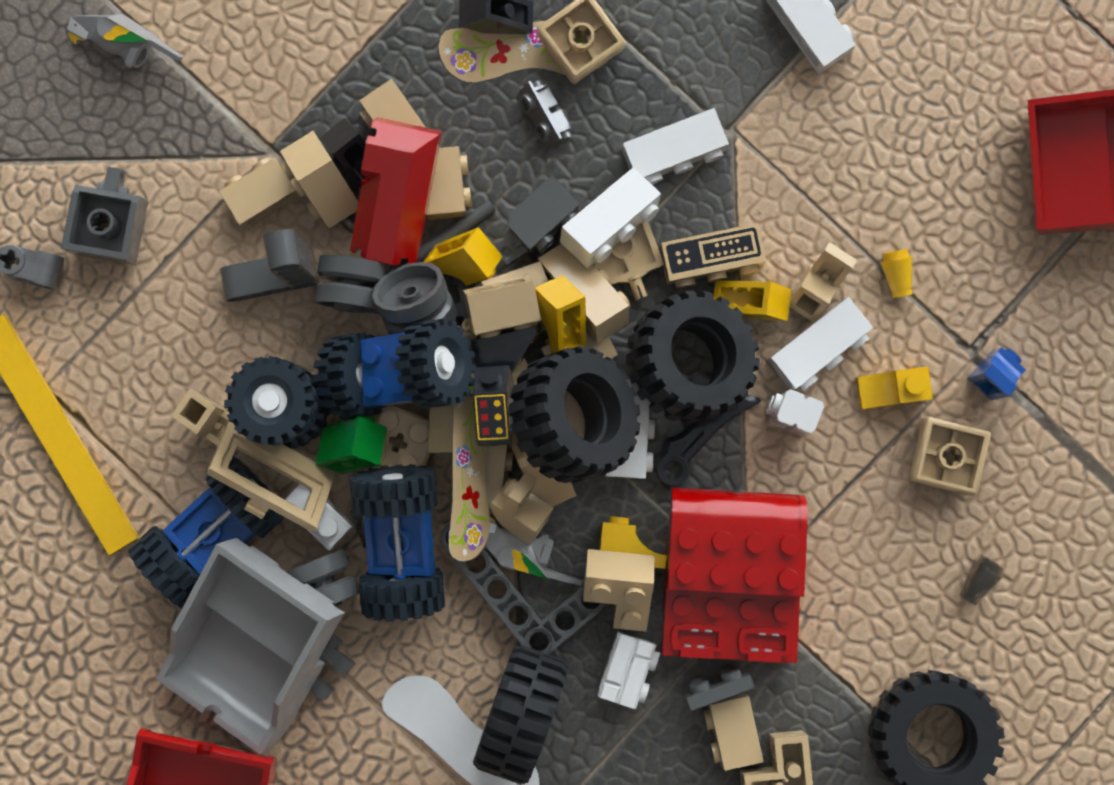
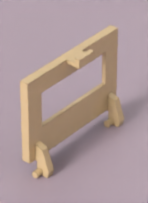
(285, 462)

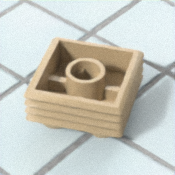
(575, 58)
(415, 432)
(967, 445)

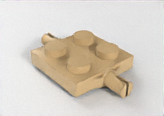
(633, 260)

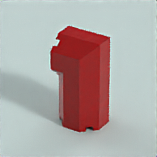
(395, 191)

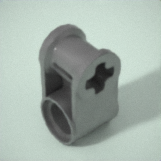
(34, 266)

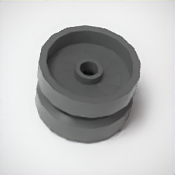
(352, 279)
(413, 296)
(320, 573)

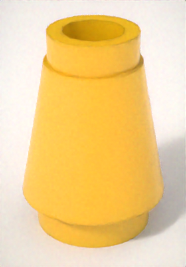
(898, 271)

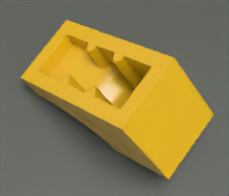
(466, 257)
(756, 298)
(562, 313)
(894, 388)
(622, 537)

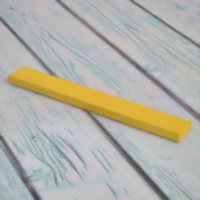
(63, 442)

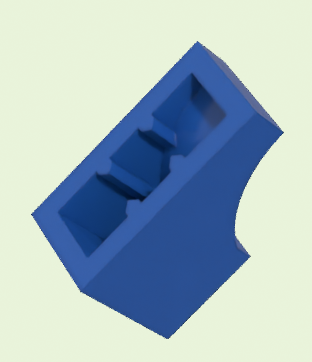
(998, 374)

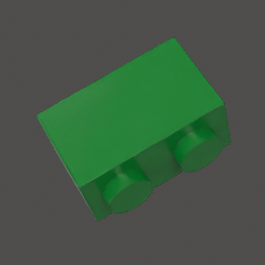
(351, 445)

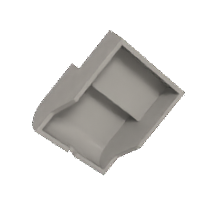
(248, 644)

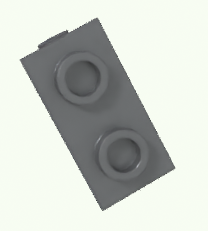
(549, 127)

